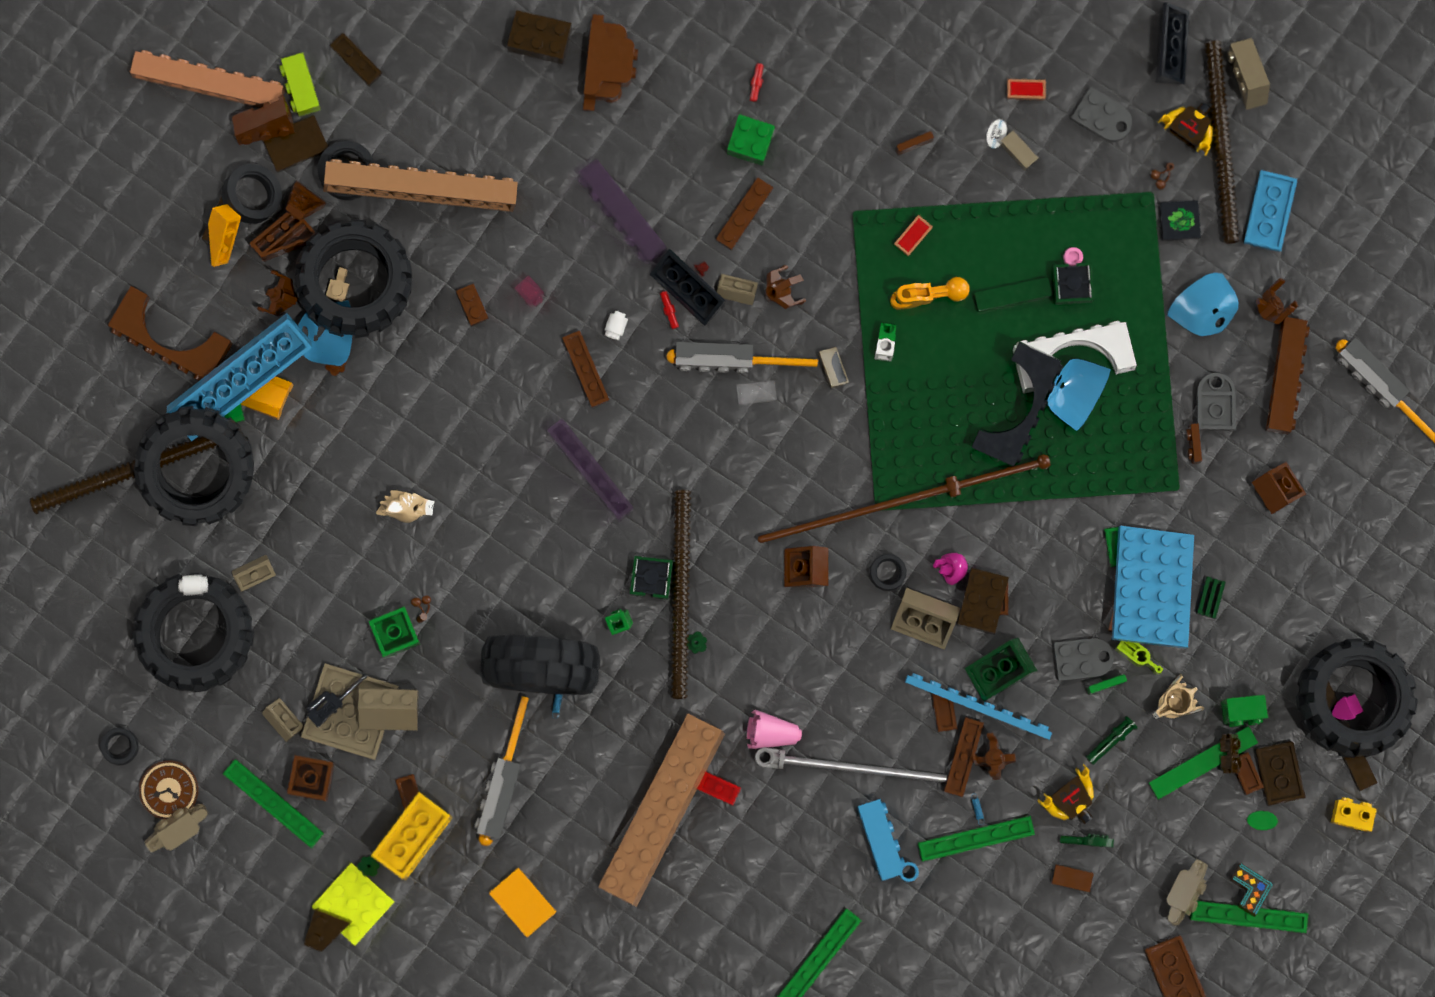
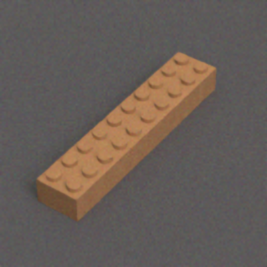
(420, 186)
(662, 810)

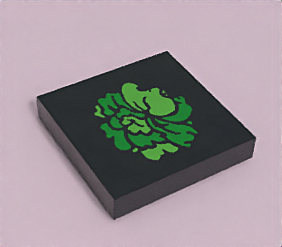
(1180, 220)

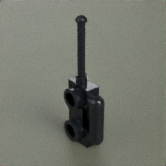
(333, 704)

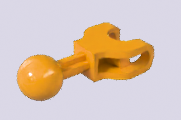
(920, 294)

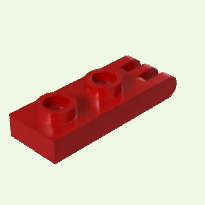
(719, 788)

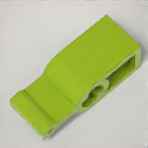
(1129, 651)

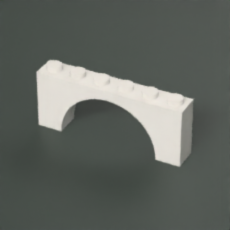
(1110, 340)

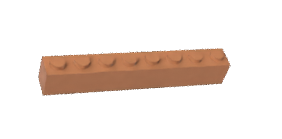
(204, 80)

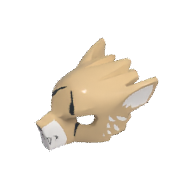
(401, 506)
(1177, 701)

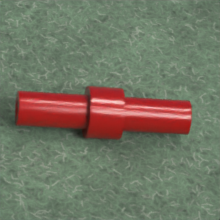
(756, 82)
(669, 310)

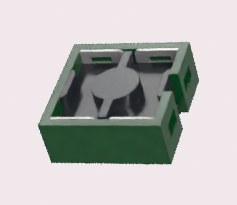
(1073, 283)
(651, 577)

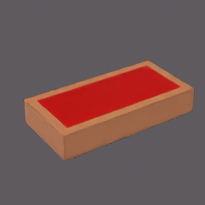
(1026, 89)
(913, 235)

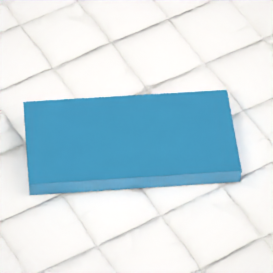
(1270, 211)

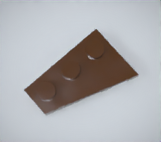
(303, 202)

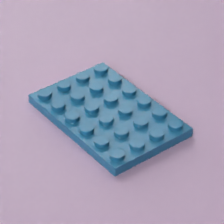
(1153, 587)

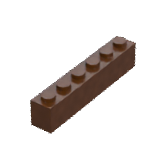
(1286, 376)

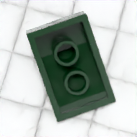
(1001, 669)

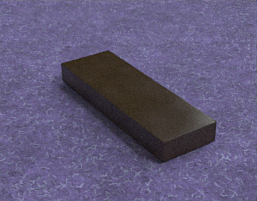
(356, 59)

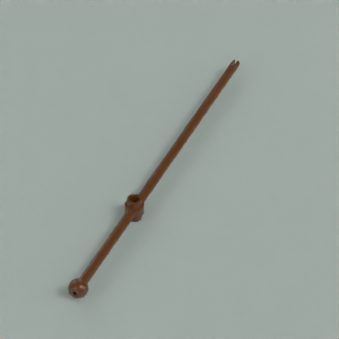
(952, 486)

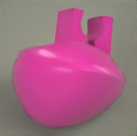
(952, 566)

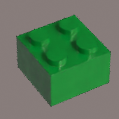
(750, 140)
(394, 632)
(1244, 709)

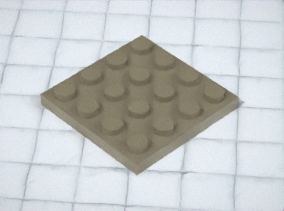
(342, 728)

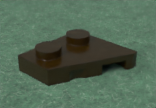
(324, 929)

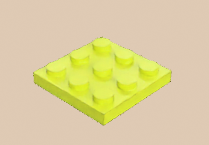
(356, 900)

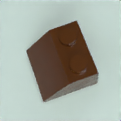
(1278, 488)
(806, 567)

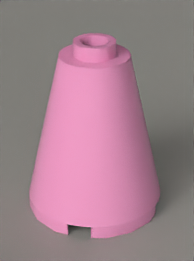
(771, 731)

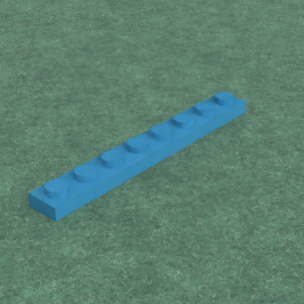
(986, 708)

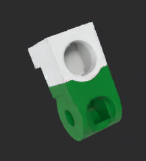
(885, 342)

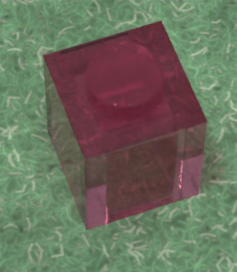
(530, 292)

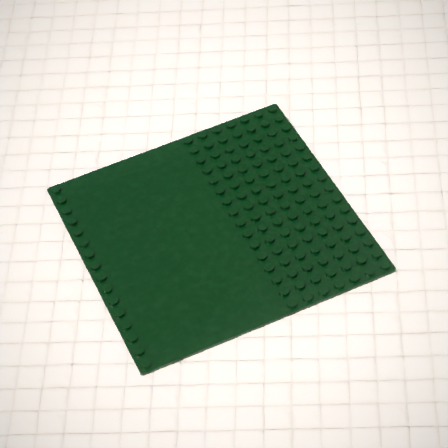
(956, 363)

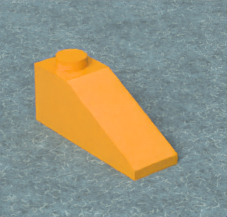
(222, 233)

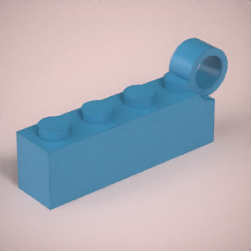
(881, 841)

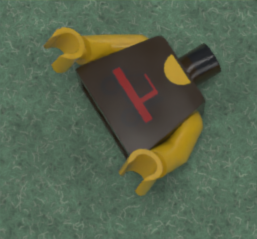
(1190, 126)
(1072, 798)

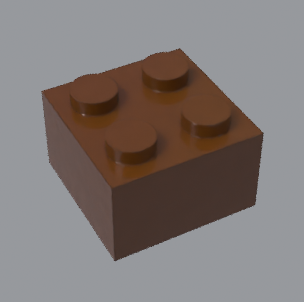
(311, 778)

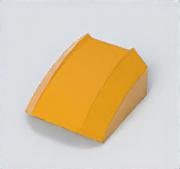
(270, 397)

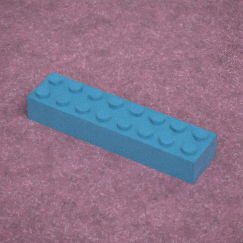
(247, 369)

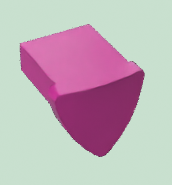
(1347, 708)

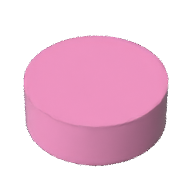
(1073, 256)

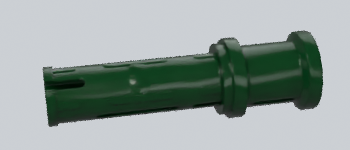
(1118, 734)

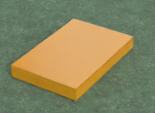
(522, 902)

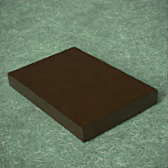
(297, 146)
(1280, 773)

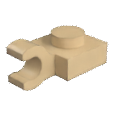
(337, 288)

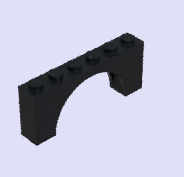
(1008, 444)

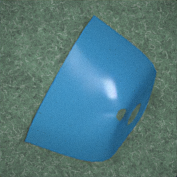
(1195, 305)
(328, 348)
(1081, 391)

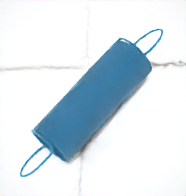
(557, 704)
(977, 808)

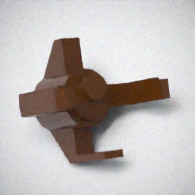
(780, 289)
(281, 296)
(1271, 306)
(994, 758)

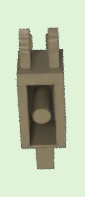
(177, 828)
(1186, 892)

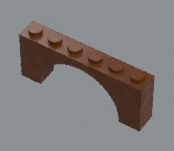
(130, 322)

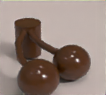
(1155, 174)
(416, 602)

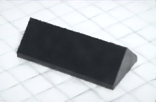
(1172, 44)
(687, 287)

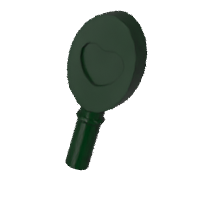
(1089, 841)

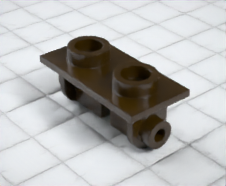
(1231, 744)

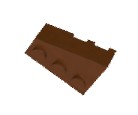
(264, 123)
(282, 237)

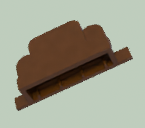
(608, 62)

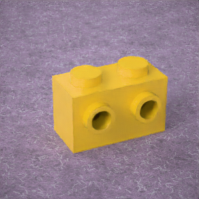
(1353, 815)

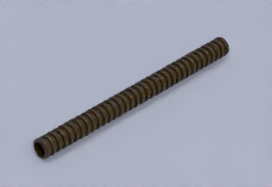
(1222, 141)
(114, 476)
(680, 594)

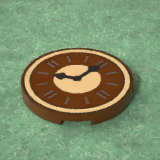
(168, 788)

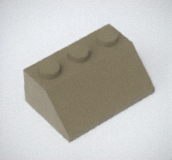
(925, 618)
(388, 709)

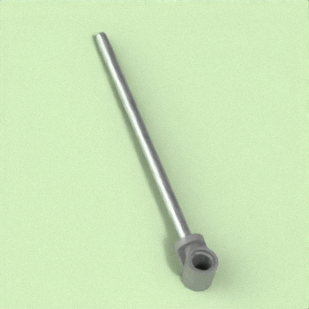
(778, 759)

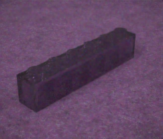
(622, 211)
(590, 470)

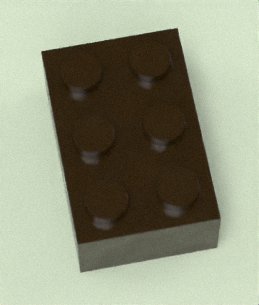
(539, 37)
(983, 601)

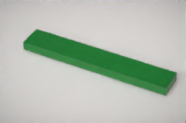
(1197, 766)
(273, 803)
(976, 838)
(1264, 919)
(821, 955)

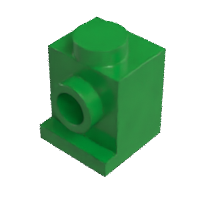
(619, 621)

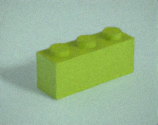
(299, 84)

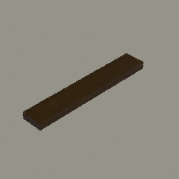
(1357, 766)

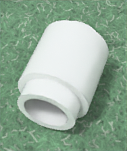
(615, 325)
(193, 584)

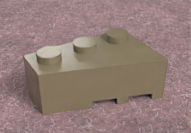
(1249, 73)

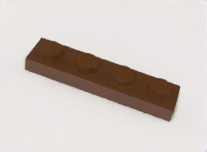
(744, 213)
(585, 369)
(963, 757)

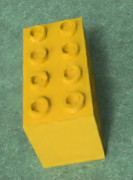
(412, 836)

